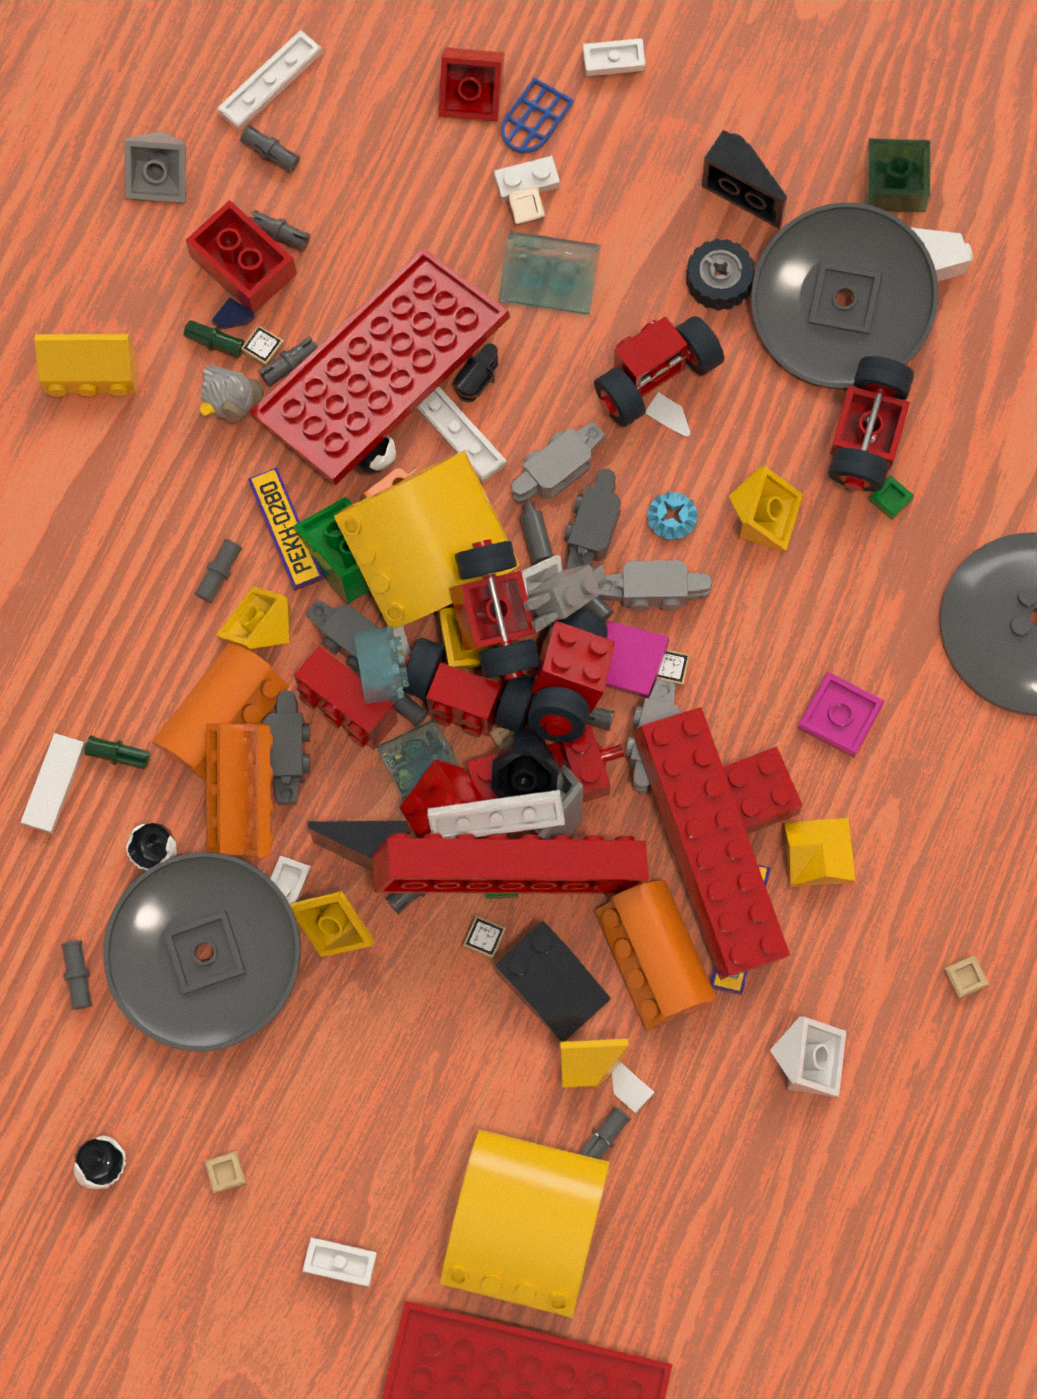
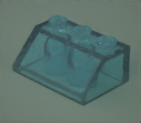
(549, 272)

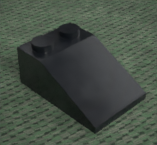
(741, 178)
(355, 838)
(552, 982)

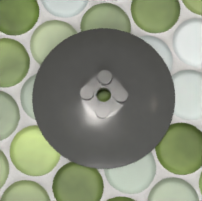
(837, 251)
(989, 622)
(156, 940)

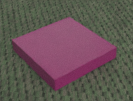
(635, 659)
(840, 714)

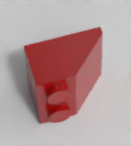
(471, 83)

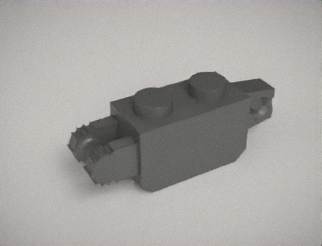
(595, 521)
(338, 629)
(288, 748)

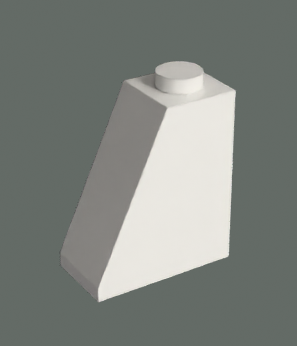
(947, 252)

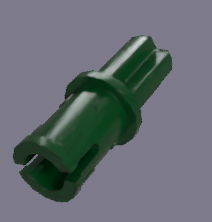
(213, 338)
(117, 752)

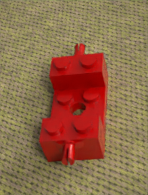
(581, 756)

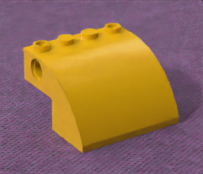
(411, 535)
(524, 1223)

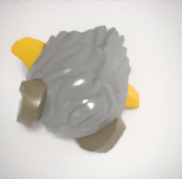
(228, 394)

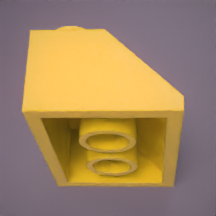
(86, 364)

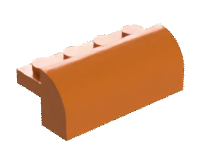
(233, 690)
(238, 789)
(655, 953)

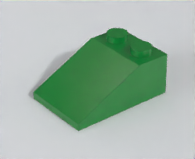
(331, 552)

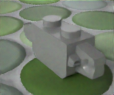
(557, 464)
(655, 585)
(564, 594)
(657, 707)

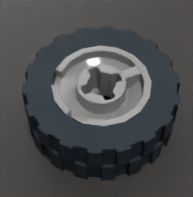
(721, 290)

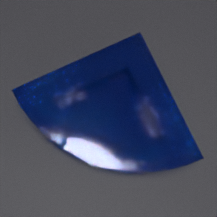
(232, 315)

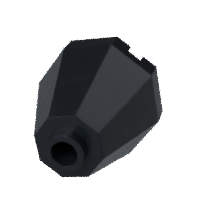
(524, 766)

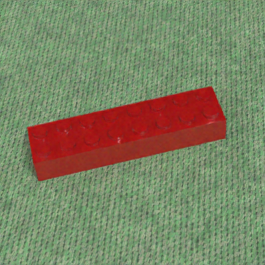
(710, 843)
(509, 865)

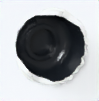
(379, 458)
(150, 845)
(99, 1162)

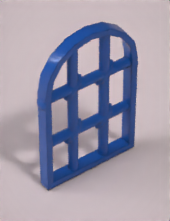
(532, 106)

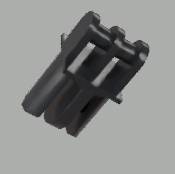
(477, 374)

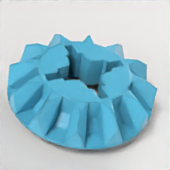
(670, 528)

